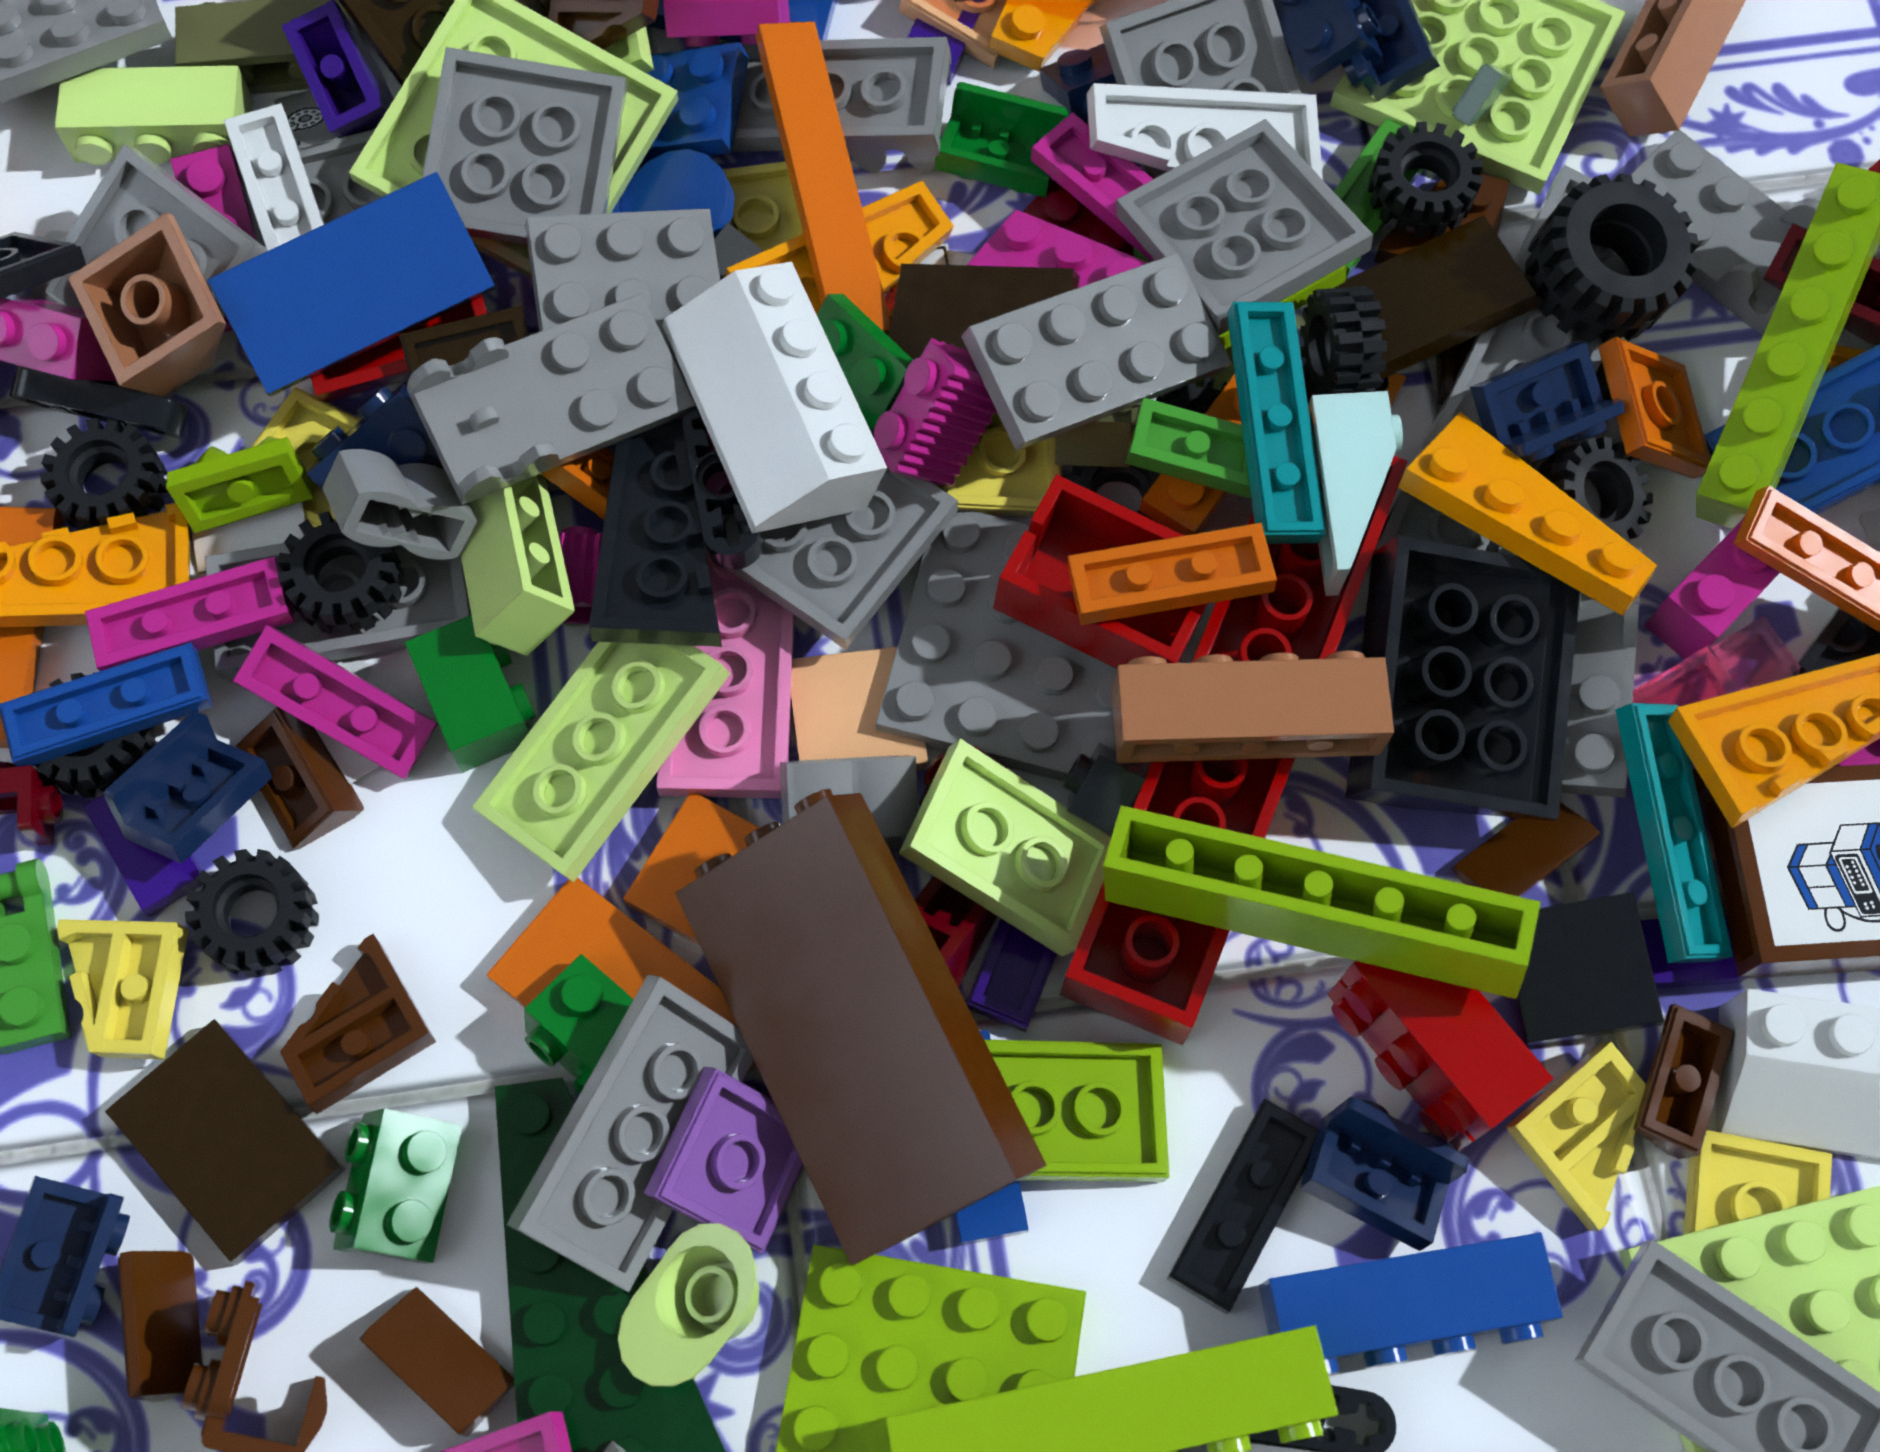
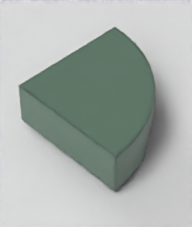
(1481, 94)

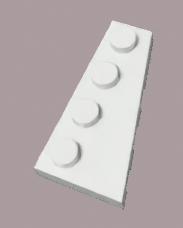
(1176, 124)

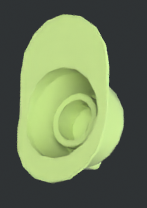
(689, 1306)

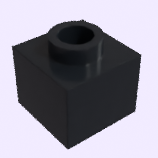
(1102, 786)

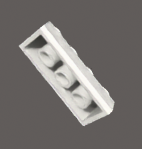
(775, 399)
(1802, 1073)

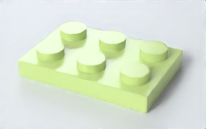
(1009, 848)

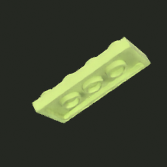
(599, 748)

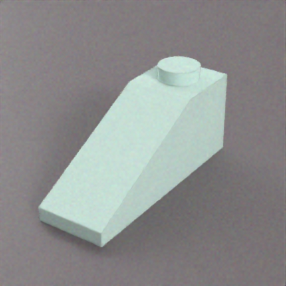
(1353, 453)

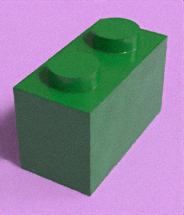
(470, 693)

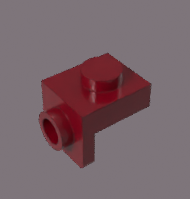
(33, 799)

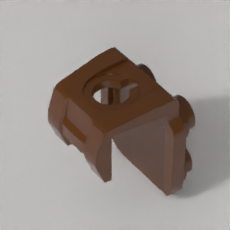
(214, 1387)

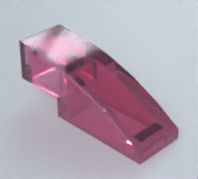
(1737, 663)

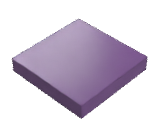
(728, 1160)

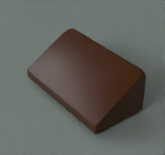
(306, 783)
(1526, 853)
(1683, 1082)
(159, 1322)
(438, 1361)

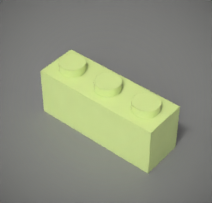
(149, 109)
(516, 567)

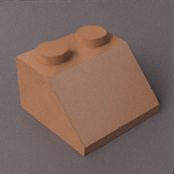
(151, 309)

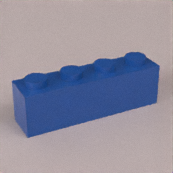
(1419, 1300)

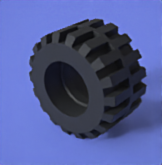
(1640, 230)

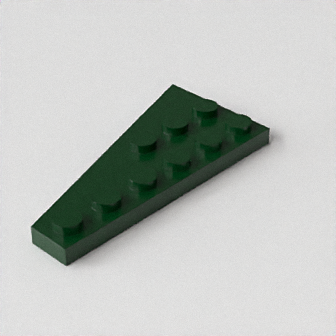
(571, 1319)

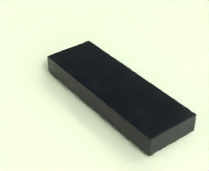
(1244, 1207)

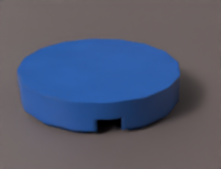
(681, 182)

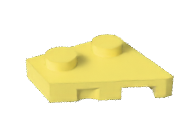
(125, 983)
(1584, 1131)

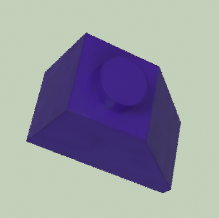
(339, 70)

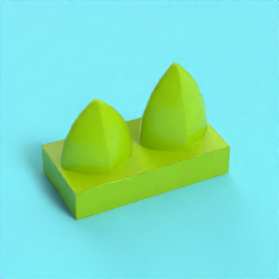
(239, 484)

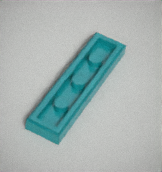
(1276, 422)
(1673, 836)

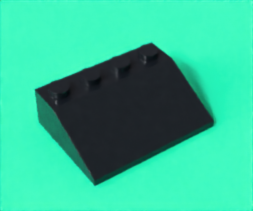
(1474, 681)

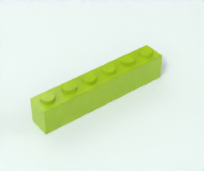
(1794, 347)
(1321, 901)
(1147, 1406)

